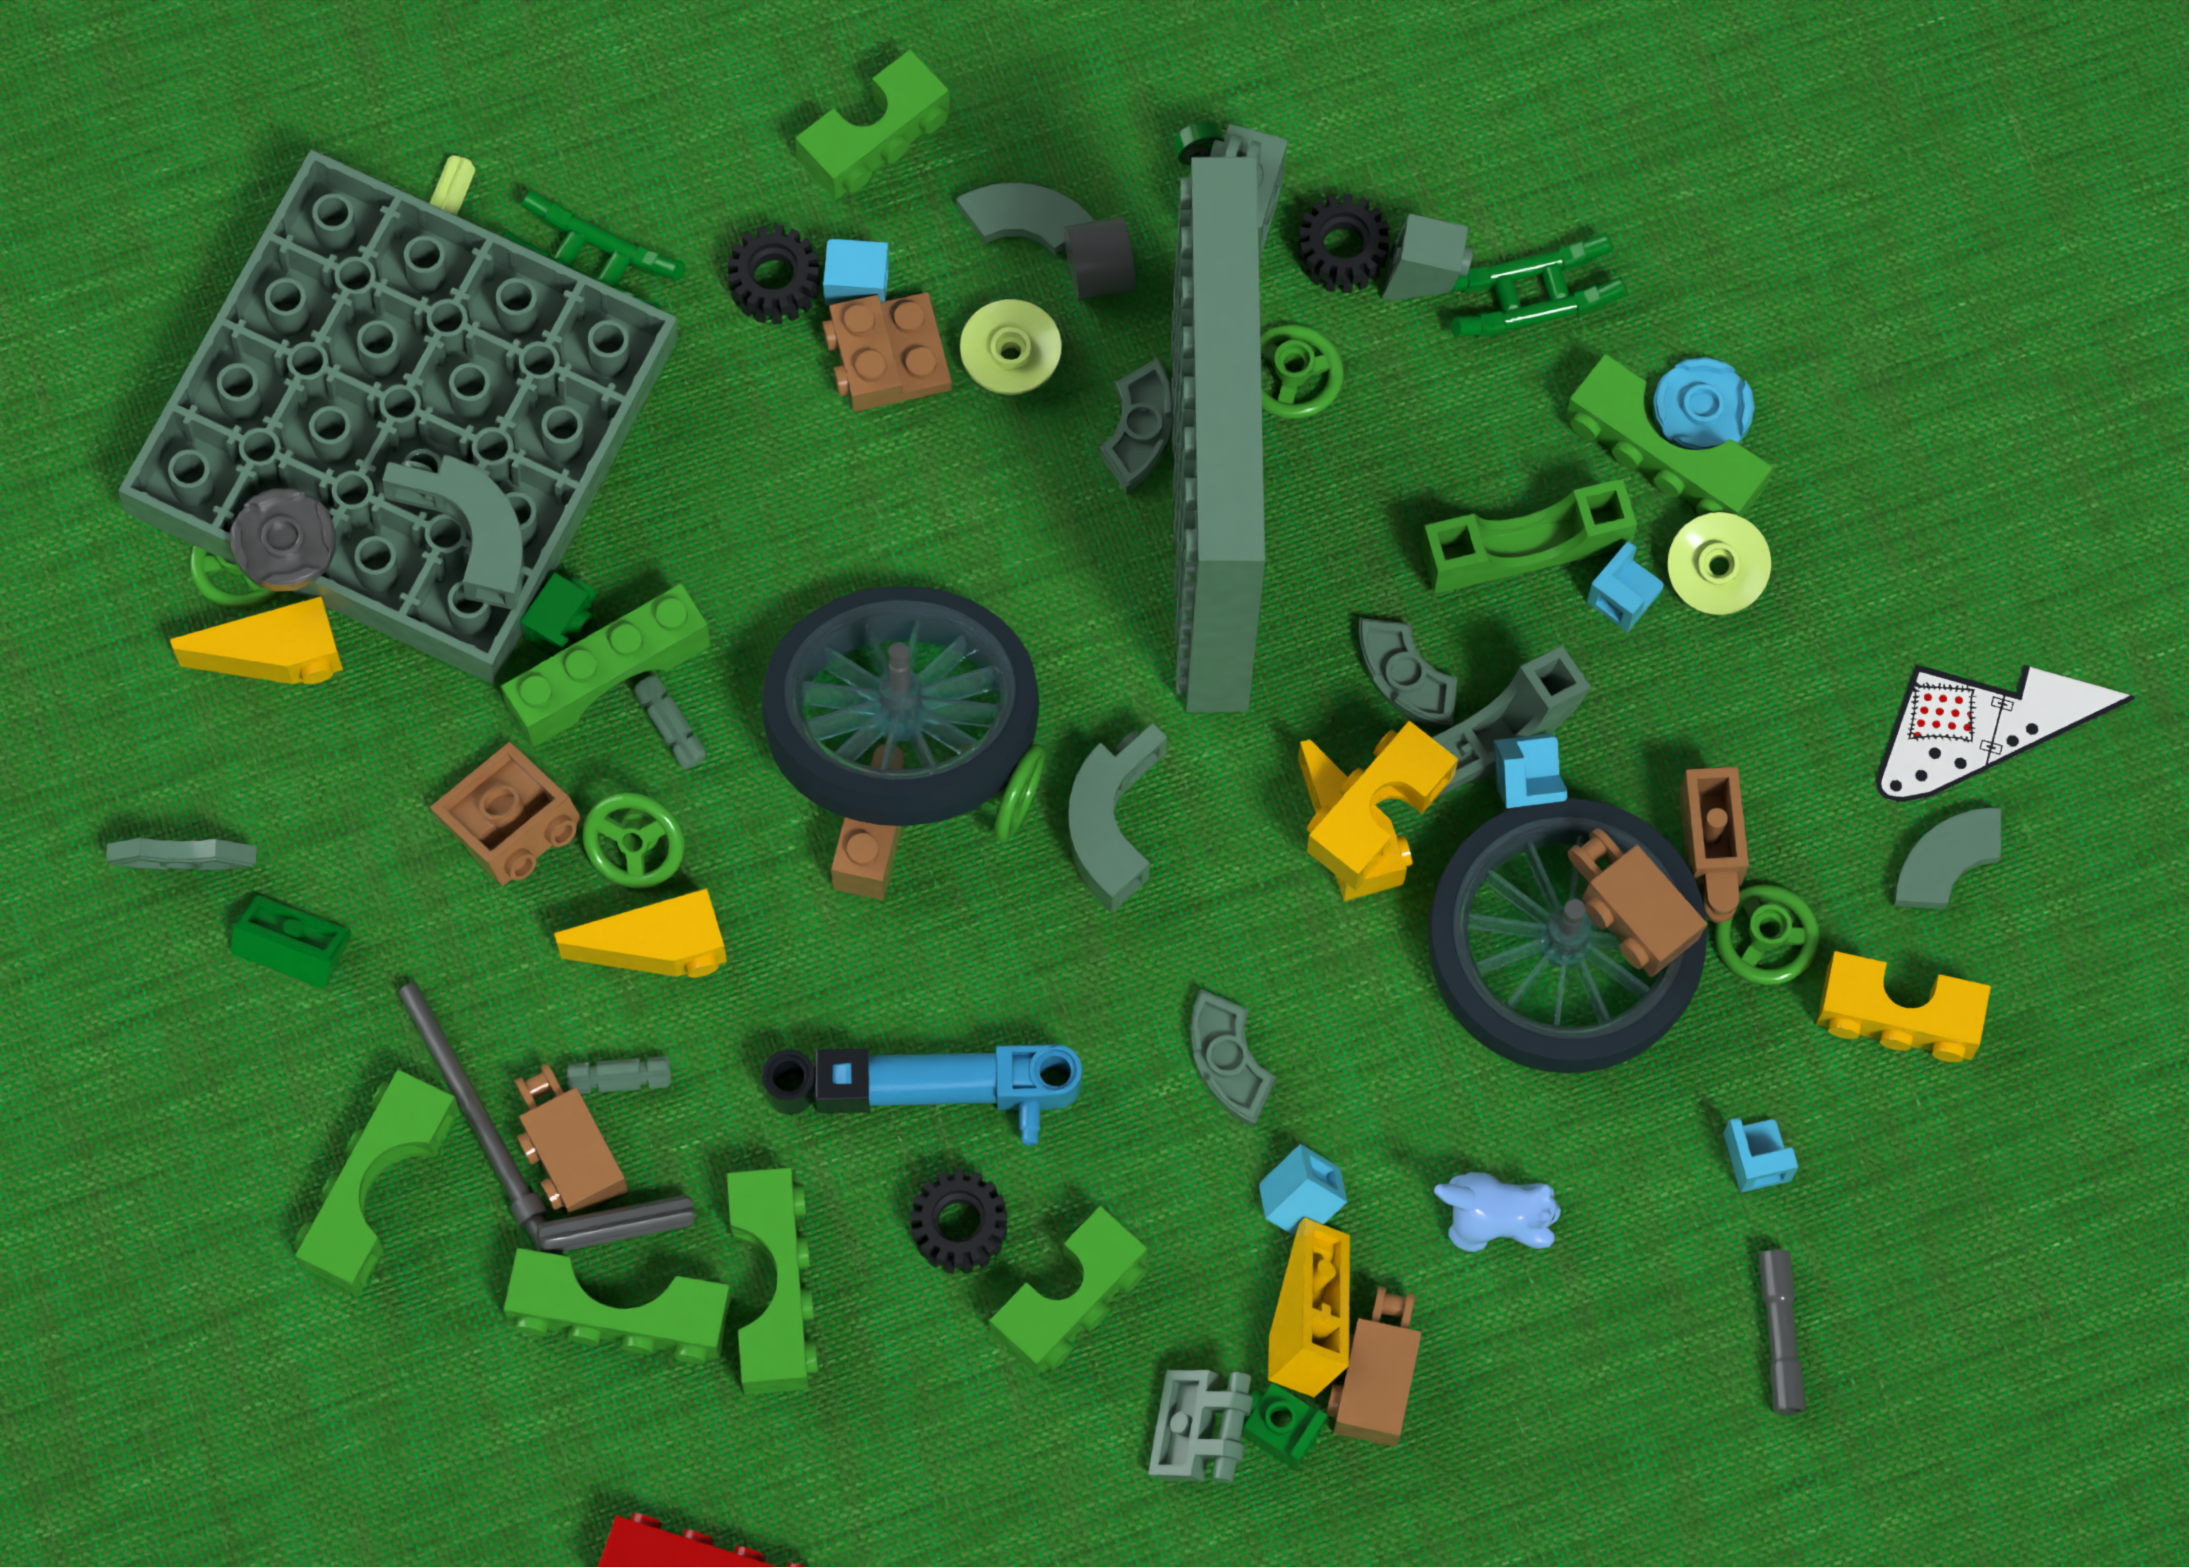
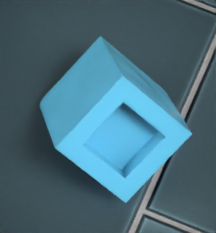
(855, 270)
(1624, 589)
(1528, 770)
(1759, 1154)
(1302, 1188)

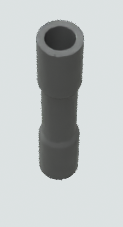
(1785, 1365)

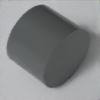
(1100, 258)

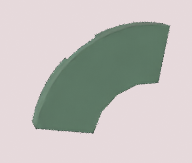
(1021, 211)
(1144, 425)
(1404, 676)
(165, 854)
(1945, 855)
(1224, 1058)

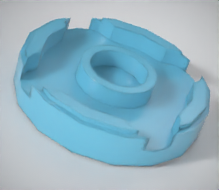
(1702, 404)

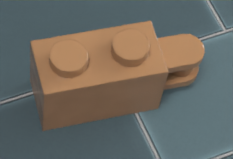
(1714, 837)
(866, 849)
(1636, 903)
(568, 1147)
(1378, 1374)

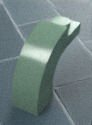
(483, 510)
(1532, 704)
(1098, 849)

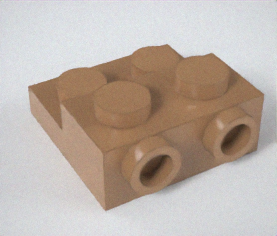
(886, 350)
(508, 814)

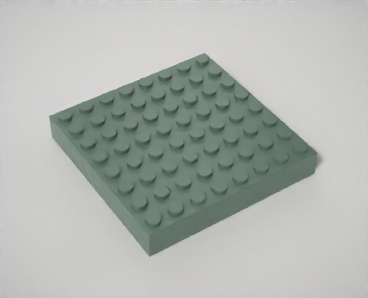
(398, 339)
(1217, 434)

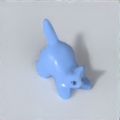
(1494, 1209)

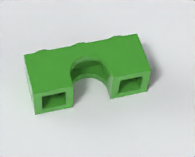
(847, 154)
(1041, 1328)

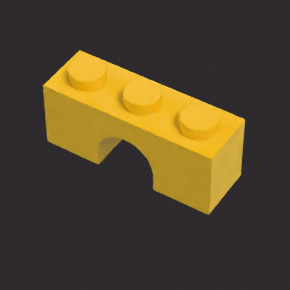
(1406, 768)
(1858, 1005)

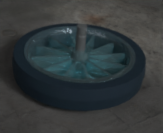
(900, 705)
(1564, 941)

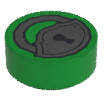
(1196, 141)

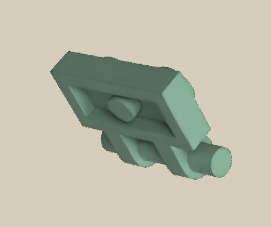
(1187, 1423)

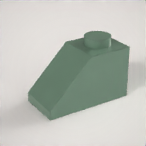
(1426, 258)

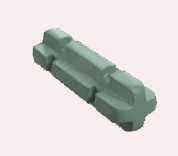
(670, 722)
(619, 1075)

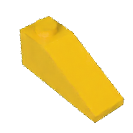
(276, 645)
(1324, 786)
(660, 938)
(1312, 1311)

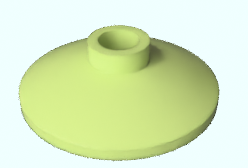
(1010, 326)
(1713, 537)

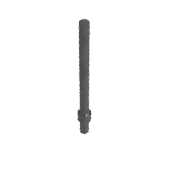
(526, 1206)

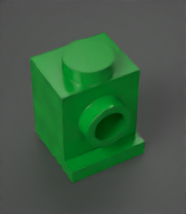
(559, 614)
(1286, 1443)

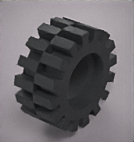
(1343, 270)
(777, 301)
(953, 1190)

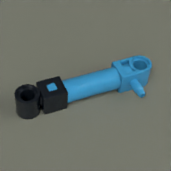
(855, 1081)

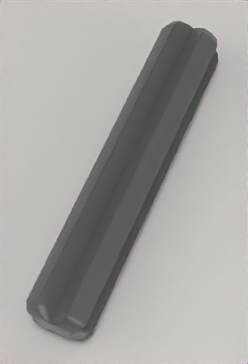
(615, 1224)

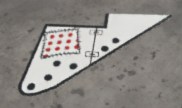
(1964, 727)

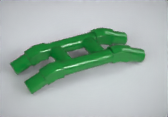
(581, 232)
(1551, 267)

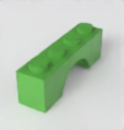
(1712, 480)
(1482, 550)
(646, 639)
(406, 1123)
(684, 1319)
(774, 1345)

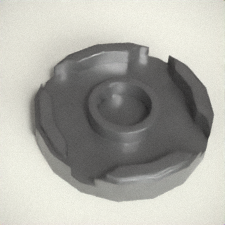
(283, 540)

